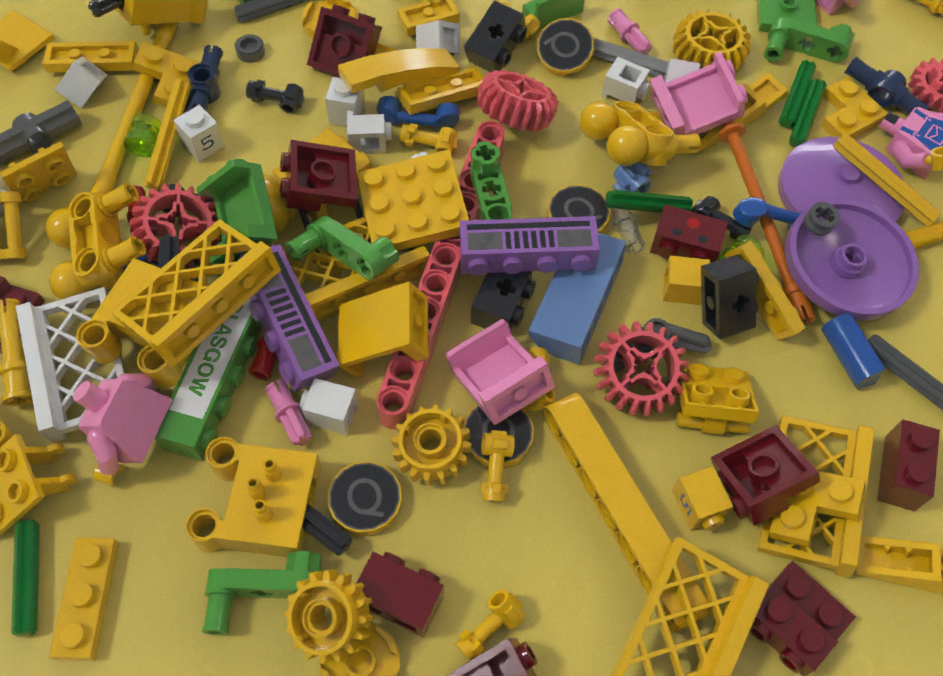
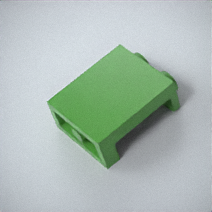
(241, 203)

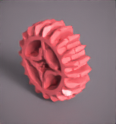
(517, 100)
(145, 224)
(650, 378)

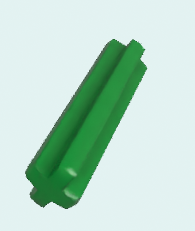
(797, 94)
(808, 112)
(645, 201)
(25, 578)

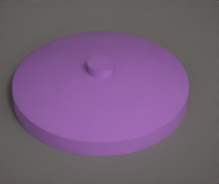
(821, 173)
(858, 267)

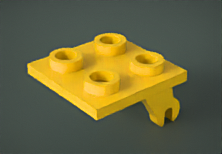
(20, 40)
(39, 172)
(17, 483)

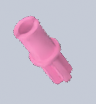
(629, 31)
(288, 413)

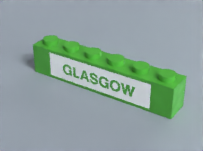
(208, 384)

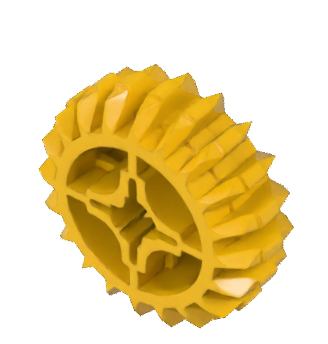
(708, 33)

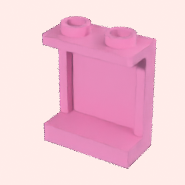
(700, 98)
(499, 372)

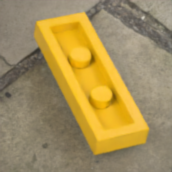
(104, 55)
(438, 90)
(772, 302)
(84, 599)

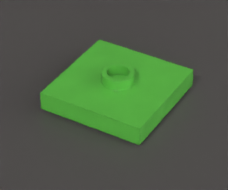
(793, 9)

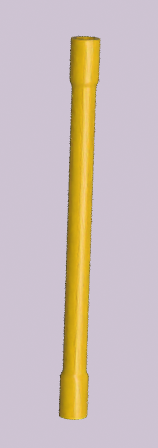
(106, 177)

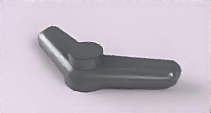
(687, 338)

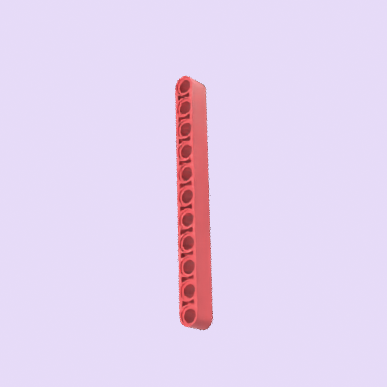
(434, 277)

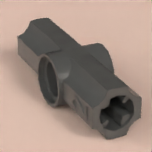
(34, 131)

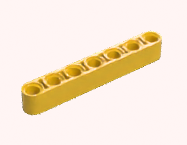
(620, 502)

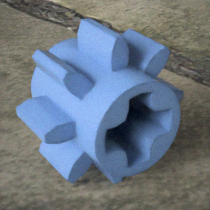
(633, 178)

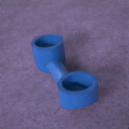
(446, 114)
(753, 208)

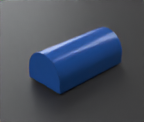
(853, 350)

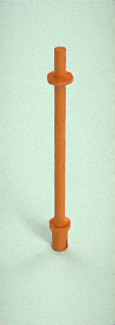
(732, 133)

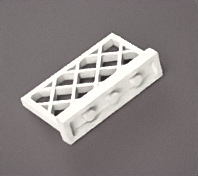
(42, 366)

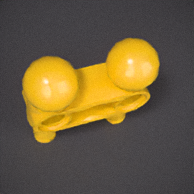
(634, 133)
(95, 243)

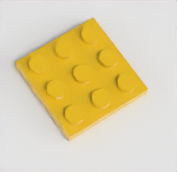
(413, 200)

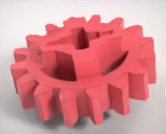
(928, 83)

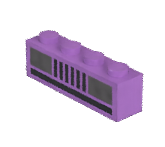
(529, 245)
(292, 328)

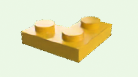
(426, 12)
(163, 66)
(855, 108)
(832, 496)

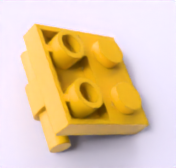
(717, 400)

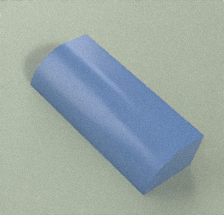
(576, 303)

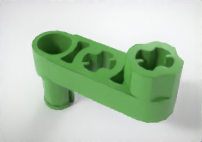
(826, 44)
(488, 176)
(346, 246)
(228, 584)

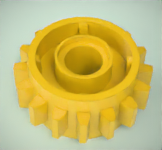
(436, 463)
(308, 622)

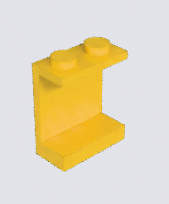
(382, 325)

